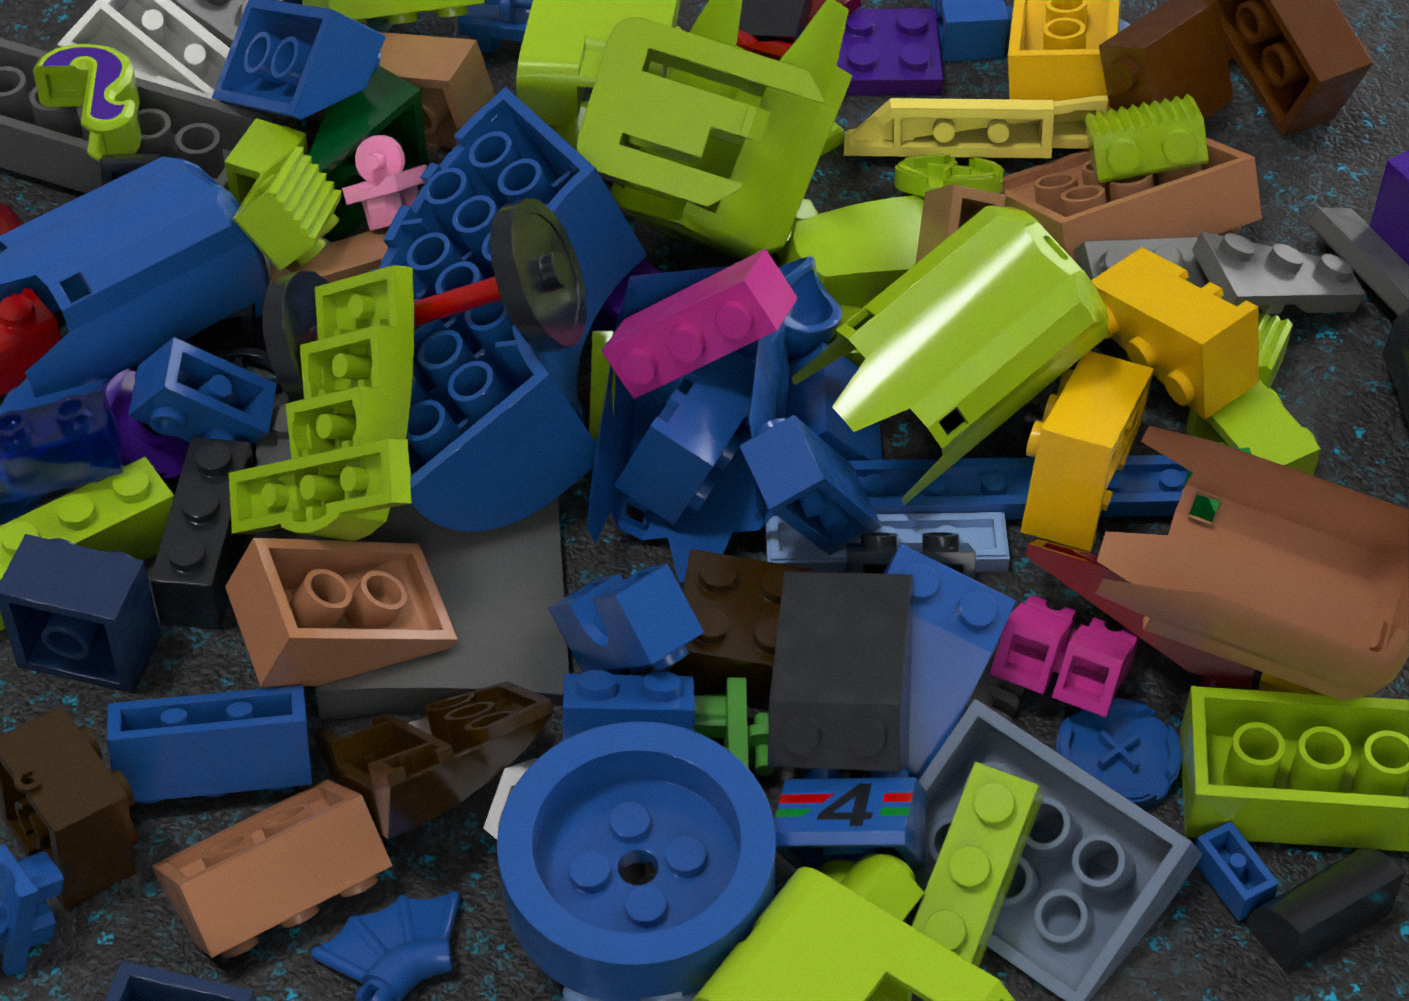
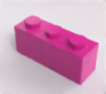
(700, 324)

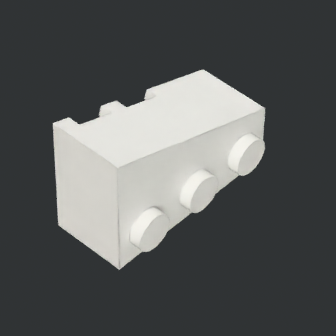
(159, 41)

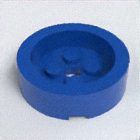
(621, 801)

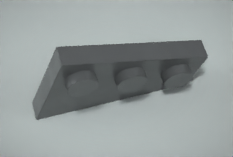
(1277, 275)

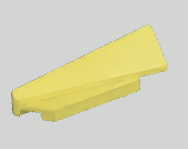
(973, 127)

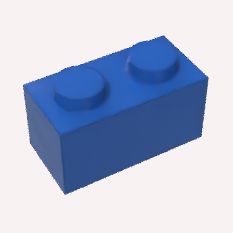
(1235, 870)

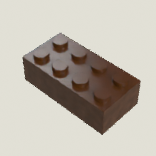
(1295, 57)

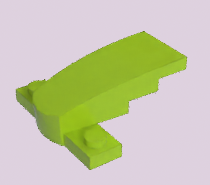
(857, 249)
(353, 419)

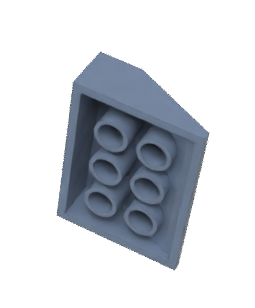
(1089, 870)

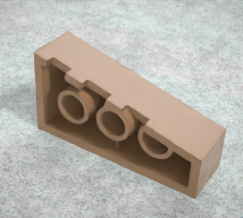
(449, 76)

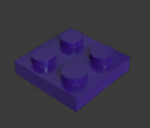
(892, 52)

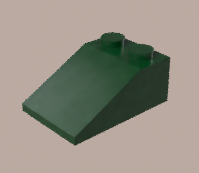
(383, 108)

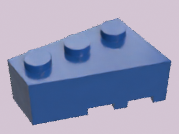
(691, 437)

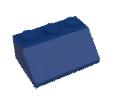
(296, 59)

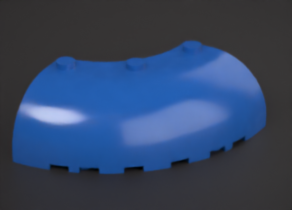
(489, 414)

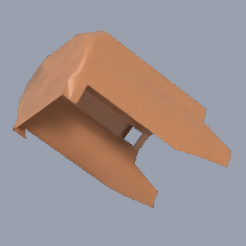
(1275, 574)

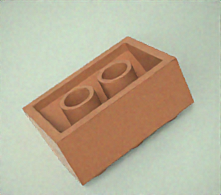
(274, 868)

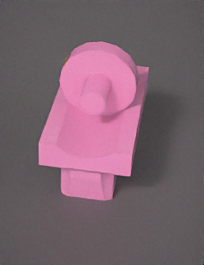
(386, 184)

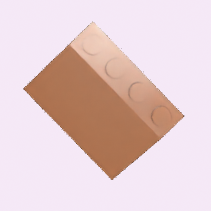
(1151, 206)

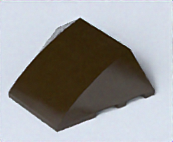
(437, 760)

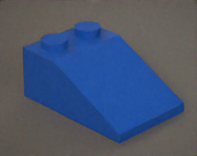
(952, 642)

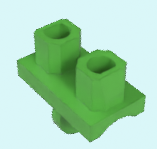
(726, 718)

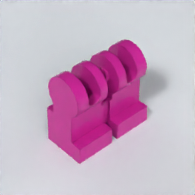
(1044, 641)

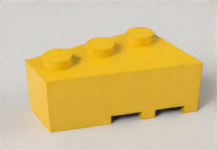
(1081, 446)

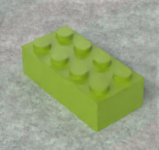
(1297, 767)

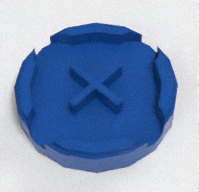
(1124, 750)

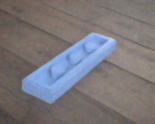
(982, 530)

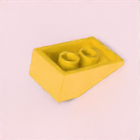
(1057, 48)

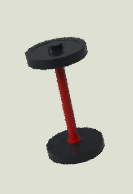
(533, 277)

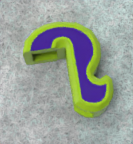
(101, 83)

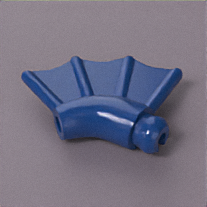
(394, 946)

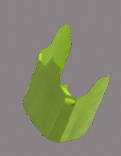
(773, 171)
(970, 331)

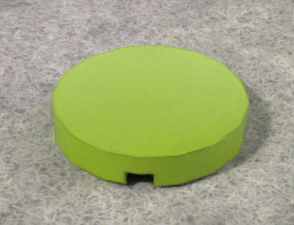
(930, 172)

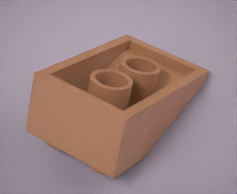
(335, 608)

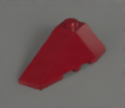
(1084, 575)

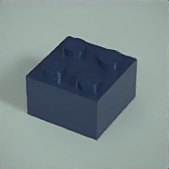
(79, 613)

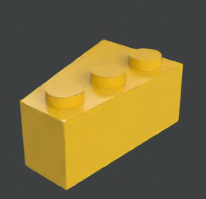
(1185, 332)

